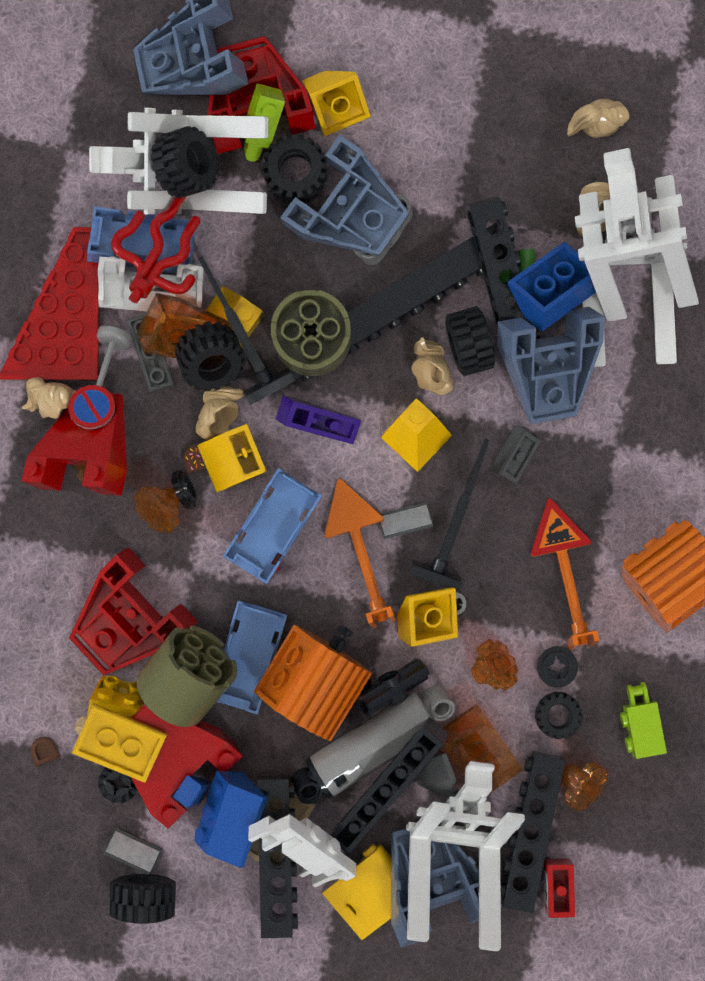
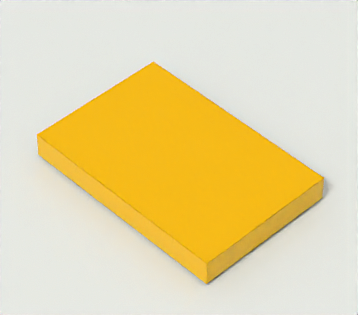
(119, 743)

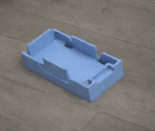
(109, 221)
(272, 526)
(252, 651)

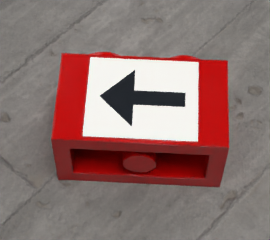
(559, 888)

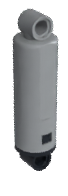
(369, 745)

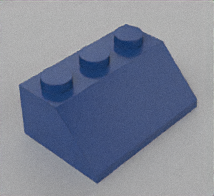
(552, 286)
(226, 817)

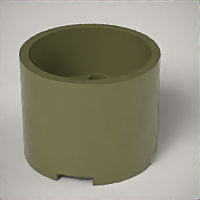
(311, 354)
(186, 676)

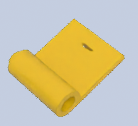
(367, 897)

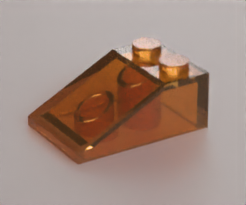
(168, 320)
(476, 740)

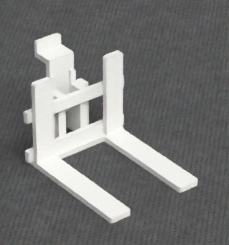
(138, 161)
(628, 204)
(662, 301)
(473, 801)

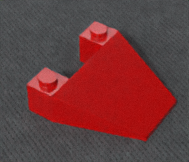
(264, 67)
(67, 443)
(120, 620)
(180, 755)

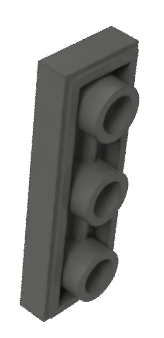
(154, 367)

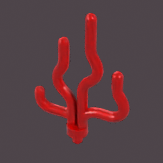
(147, 271)

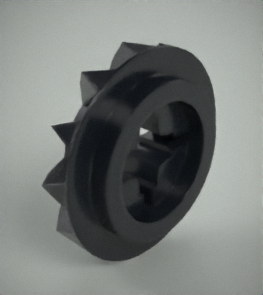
(184, 489)
(566, 674)
(108, 788)

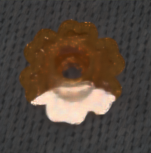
(158, 508)
(494, 665)
(583, 784)

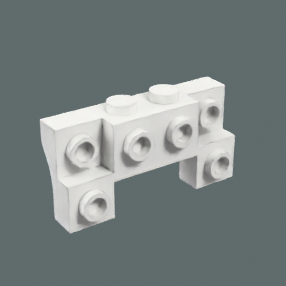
(115, 284)
(307, 846)

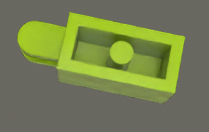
(267, 103)
(642, 724)

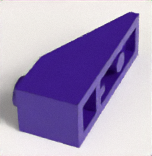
(317, 420)

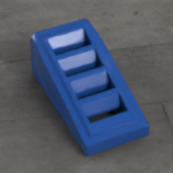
(192, 791)

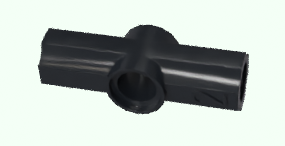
(392, 687)

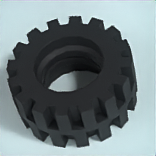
(570, 726)

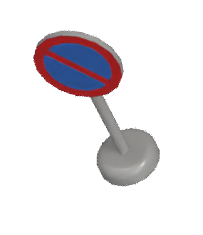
(94, 405)

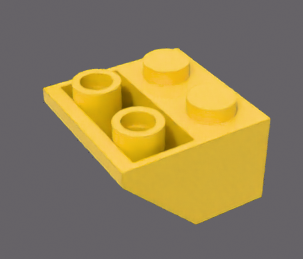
(231, 458)
(117, 696)

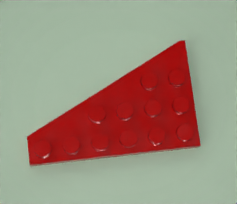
(63, 325)

